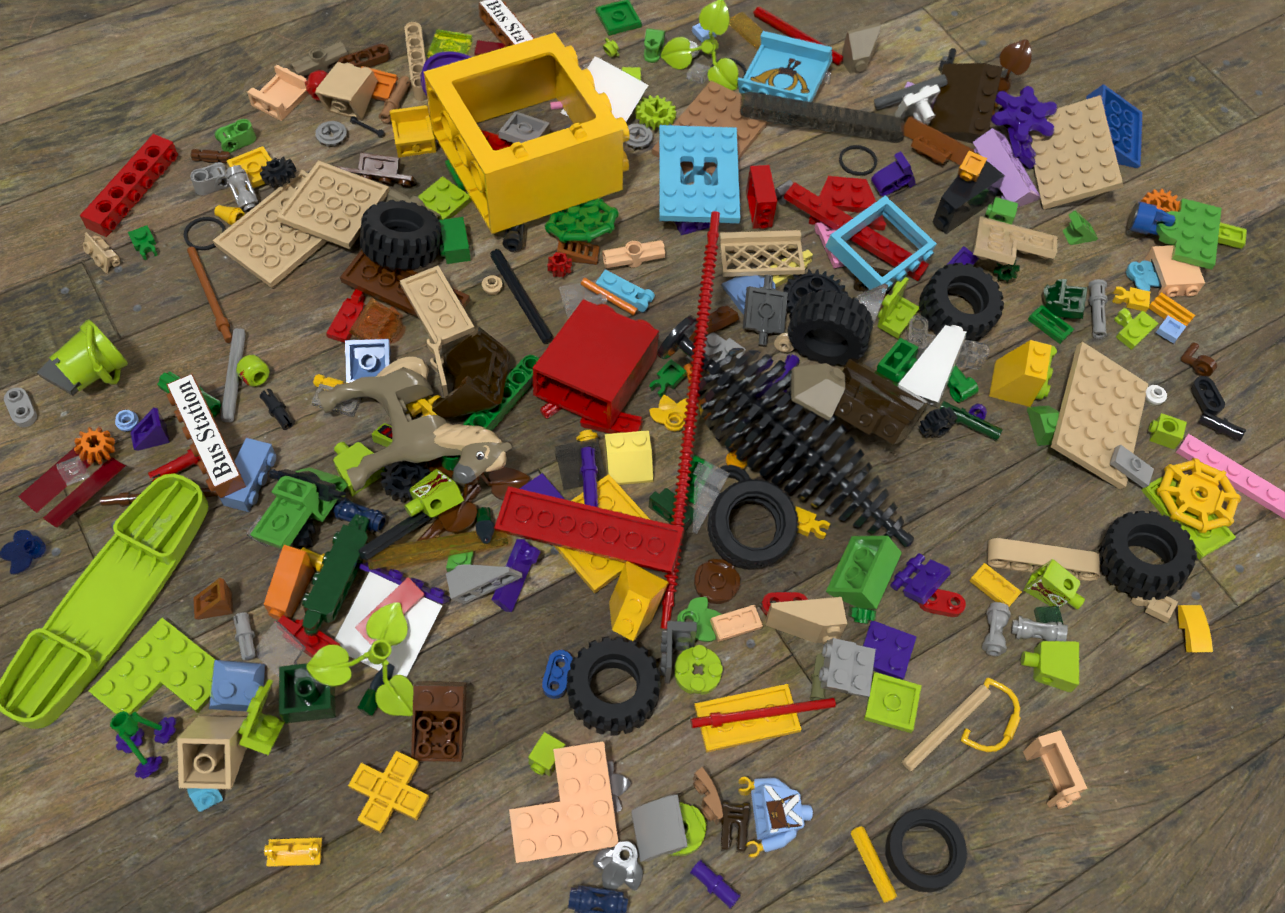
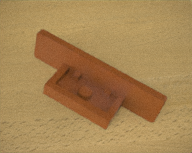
(934, 143)

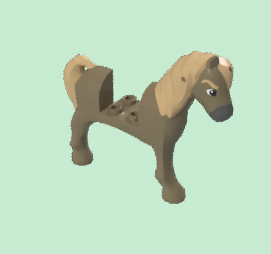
(418, 438)

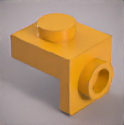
(971, 166)

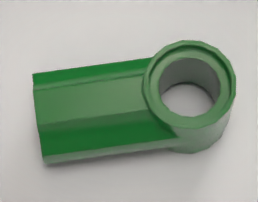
(960, 386)

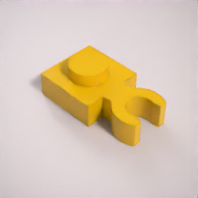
(1134, 298)
(808, 524)

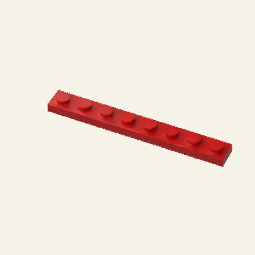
(836, 219)

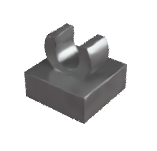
(781, 190)

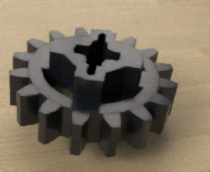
(394, 478)

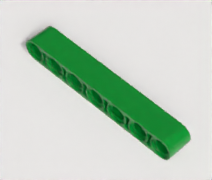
(512, 390)

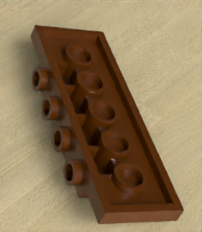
(384, 282)

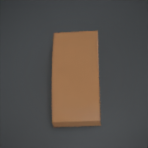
(711, 803)

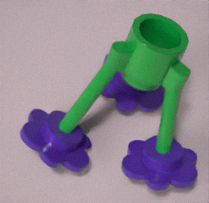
(130, 737)

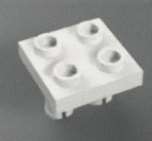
(919, 104)

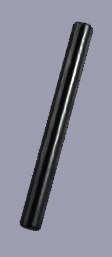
(521, 296)

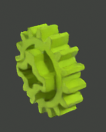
(655, 112)

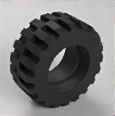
(400, 235)
(970, 284)
(830, 327)
(1154, 533)
(613, 655)

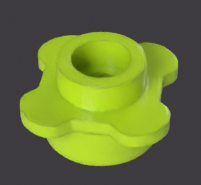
(611, 48)

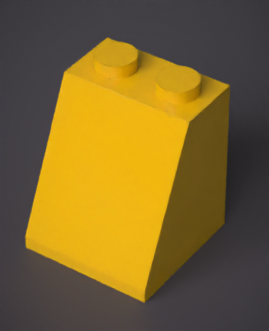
(1021, 373)
(635, 600)

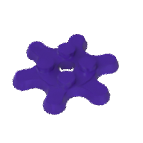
(1023, 122)

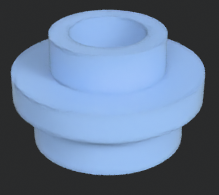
(124, 416)

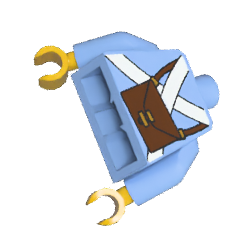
(776, 812)

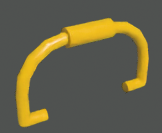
(1011, 726)

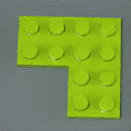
(156, 660)

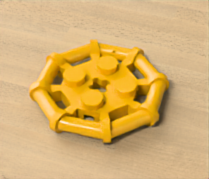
(1189, 501)

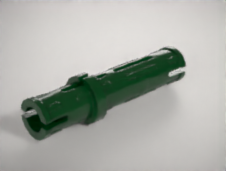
(974, 422)

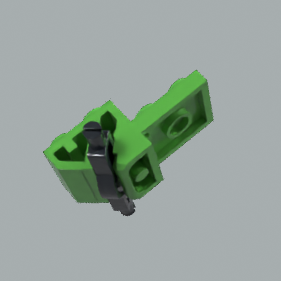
(298, 497)

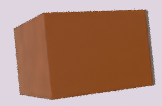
(213, 601)

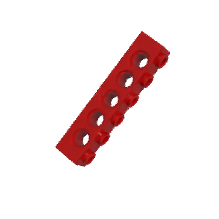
(129, 185)

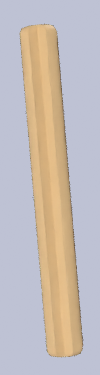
(946, 727)

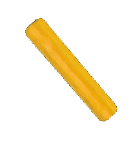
(873, 864)

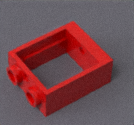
(761, 196)

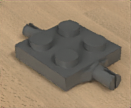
(765, 310)

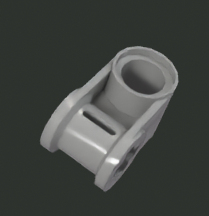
(209, 179)

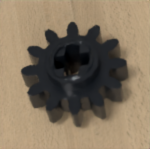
(278, 172)
(937, 422)

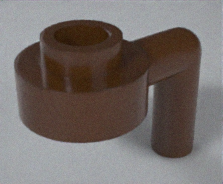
(1202, 365)

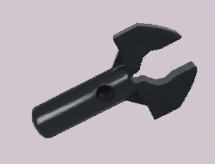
(950, 59)

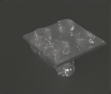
(575, 293)

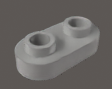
(19, 405)

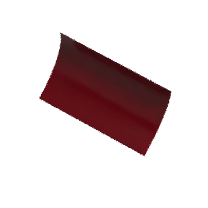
(52, 483)

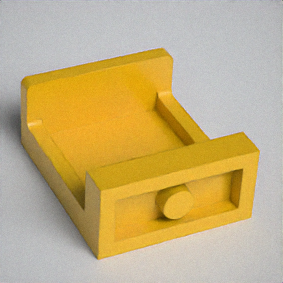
(412, 131)

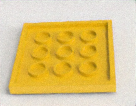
(593, 569)

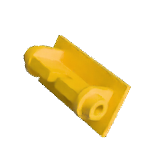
(293, 852)

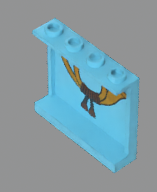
(786, 68)

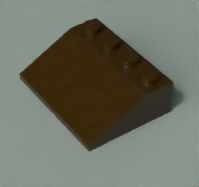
(966, 101)

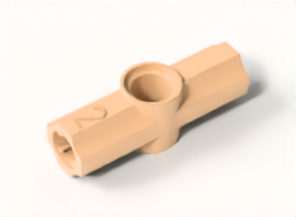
(633, 254)

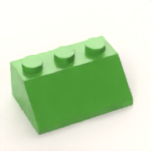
(864, 571)

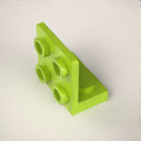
(260, 730)

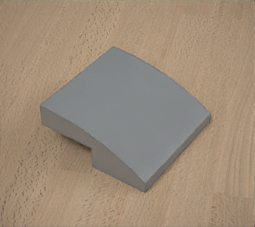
(659, 828)

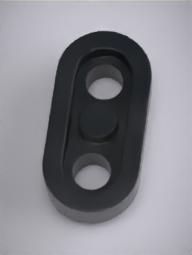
(1209, 397)

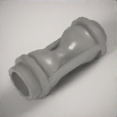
(238, 179)
(997, 617)
(1050, 631)

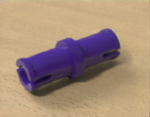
(715, 884)

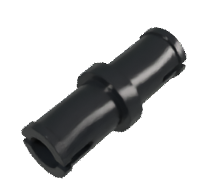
(277, 409)
(1222, 426)

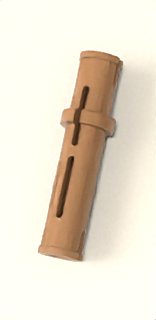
(395, 98)

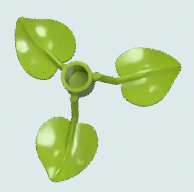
(678, 52)
(389, 629)

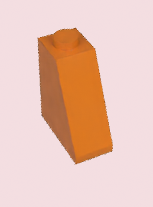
(288, 582)

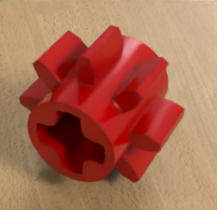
(559, 264)

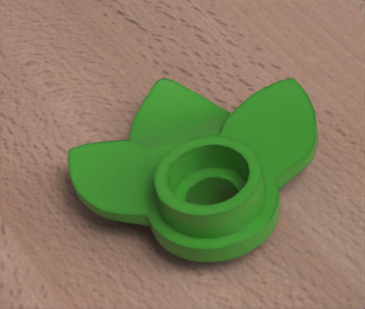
(699, 613)

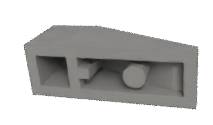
(473, 581)

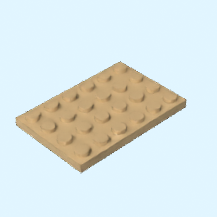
(1077, 157)
(264, 244)
(1099, 413)

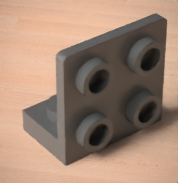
(678, 636)

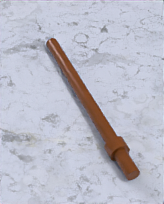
(221, 322)

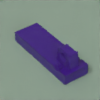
(520, 560)

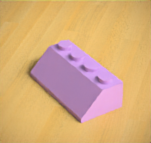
(1016, 184)

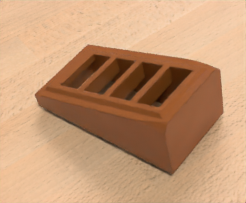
(579, 246)

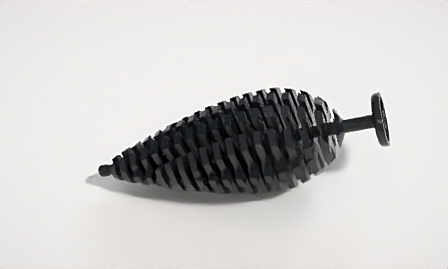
(761, 411)

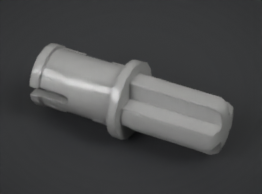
(244, 635)

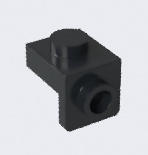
(304, 538)

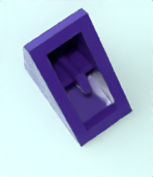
(150, 431)

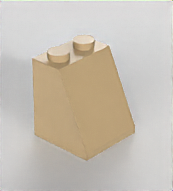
(347, 90)
(210, 753)

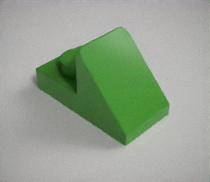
(1079, 230)

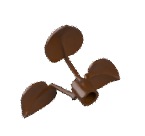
(1015, 58)
(464, 514)

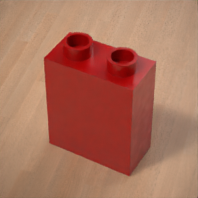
(595, 362)

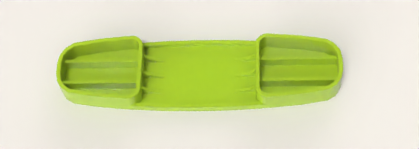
(102, 604)

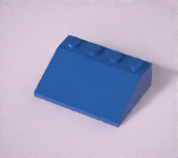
(1124, 126)

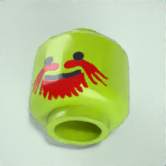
(252, 370)

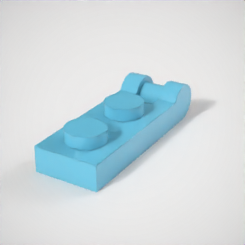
(626, 290)

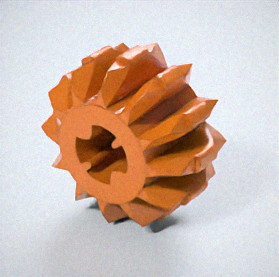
(95, 437)

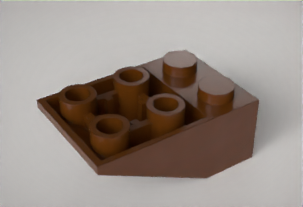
(438, 721)

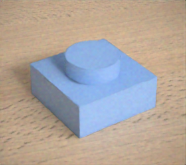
(700, 33)
(1170, 329)

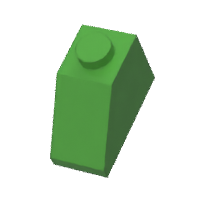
(1043, 423)

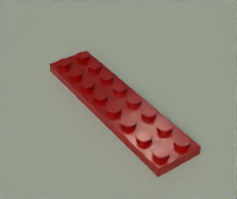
(590, 529)

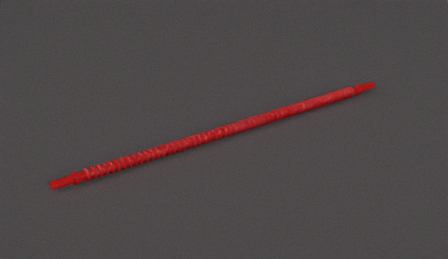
(712, 237)

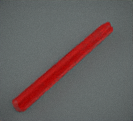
(791, 31)

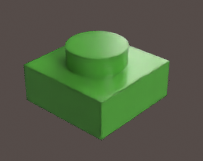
(459, 559)

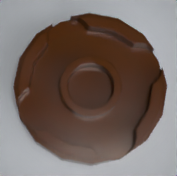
(717, 581)

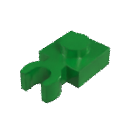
(143, 241)
(669, 375)
(862, 615)

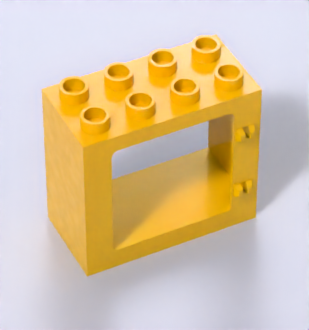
(547, 170)

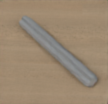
(232, 378)

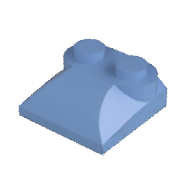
(737, 288)
(366, 357)
(235, 684)

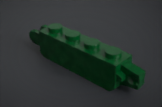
(336, 575)

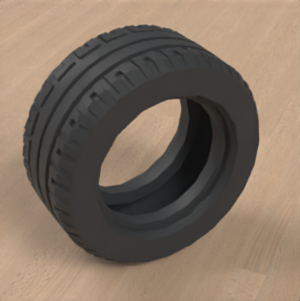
(770, 497)

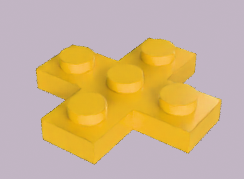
(388, 791)

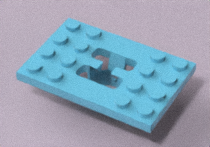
(708, 193)

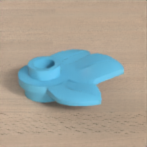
(1143, 274)

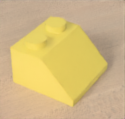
(629, 457)

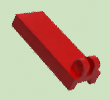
(623, 424)

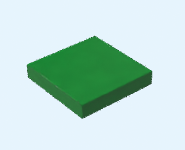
(618, 17)

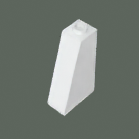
(934, 367)

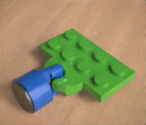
(1190, 230)

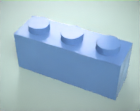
(253, 464)

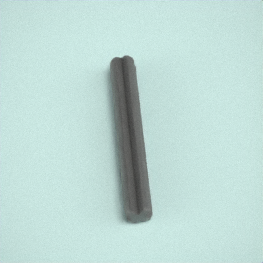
(898, 96)

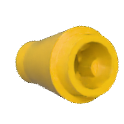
(229, 214)

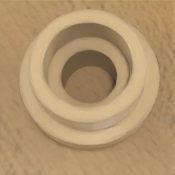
(492, 289)
(783, 343)

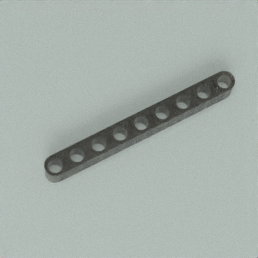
(822, 117)

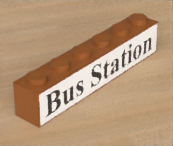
(503, 22)
(206, 436)

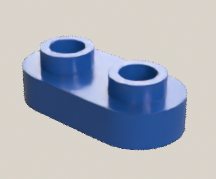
(556, 675)

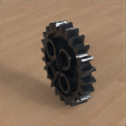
(807, 283)

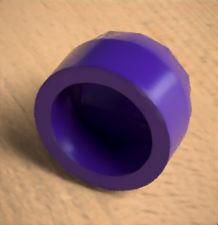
(981, 414)

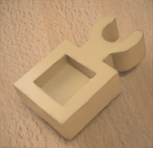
(1160, 608)

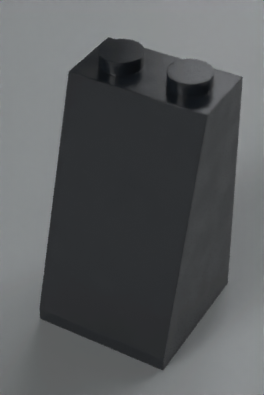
(967, 198)

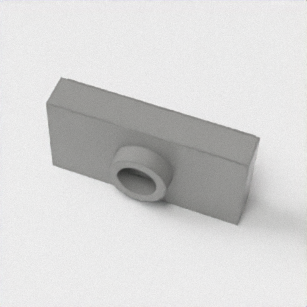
(1132, 466)

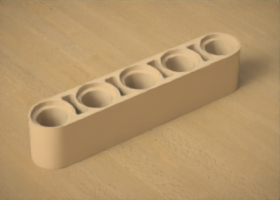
(416, 57)
(1031, 556)

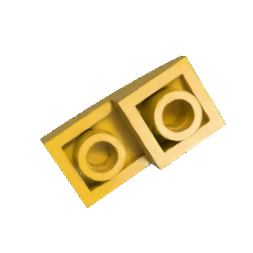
(1196, 628)

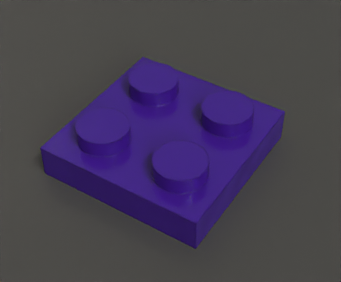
(892, 649)

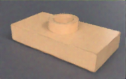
(736, 623)

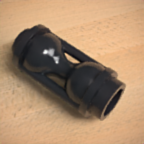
(513, 239)

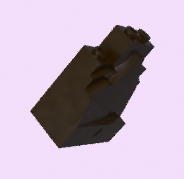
(878, 403)

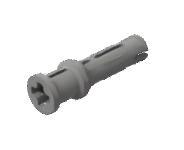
(1098, 301)

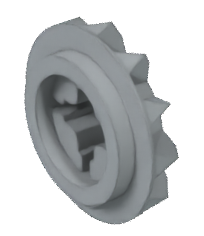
(338, 130)
(644, 133)

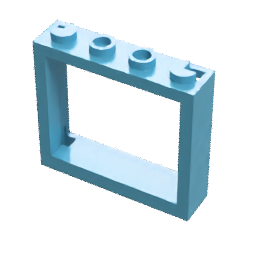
(858, 266)

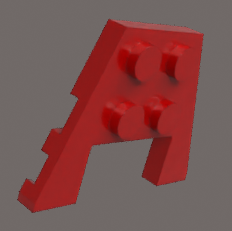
(849, 196)

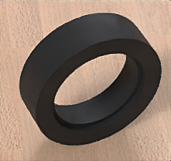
(950, 833)

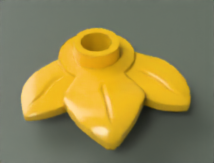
(668, 412)

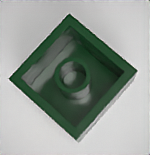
(303, 696)

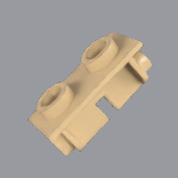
(100, 252)

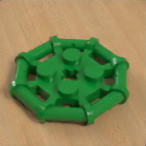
(581, 220)

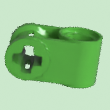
(653, 44)
(237, 135)

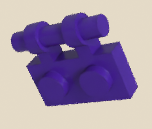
(925, 583)

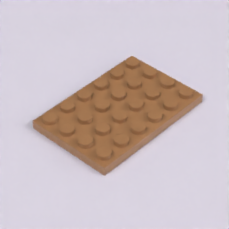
(718, 108)

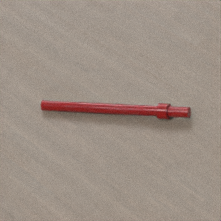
(716, 719)

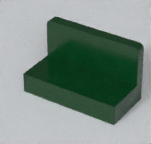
(663, 505)

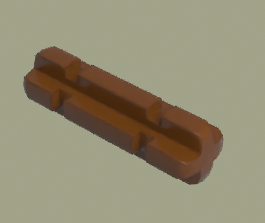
(210, 155)

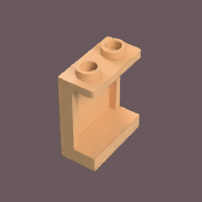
(280, 94)
(1175, 276)
(1059, 766)

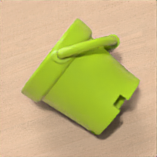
(89, 357)

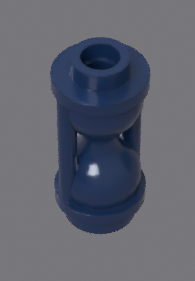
(347, 509)
(584, 900)

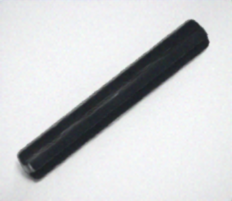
(392, 535)

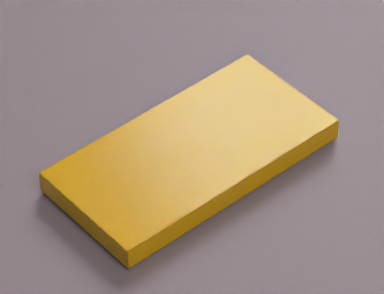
(750, 730)

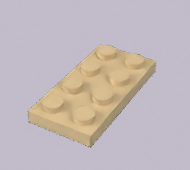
(437, 305)

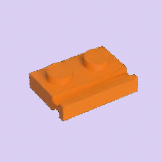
(384, 86)

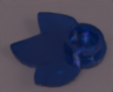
(22, 550)

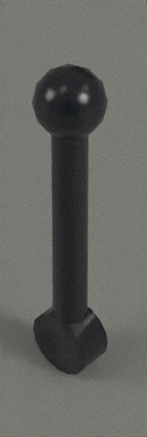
(380, 133)

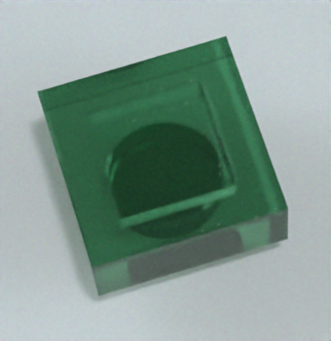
(1048, 614)

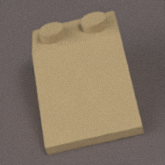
(809, 619)

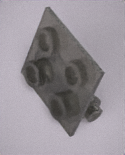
(570, 462)

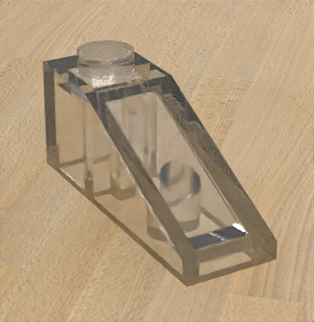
(707, 486)

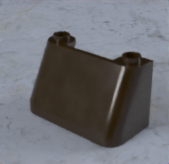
(479, 373)

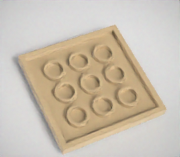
(332, 204)

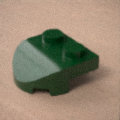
(1065, 300)

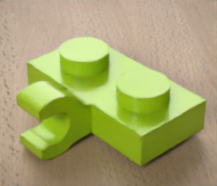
(1134, 329)

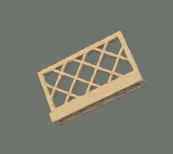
(761, 243)

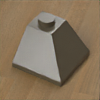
(860, 47)
(817, 388)

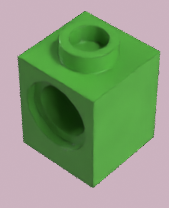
(1002, 210)

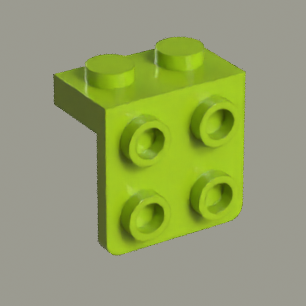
(896, 310)

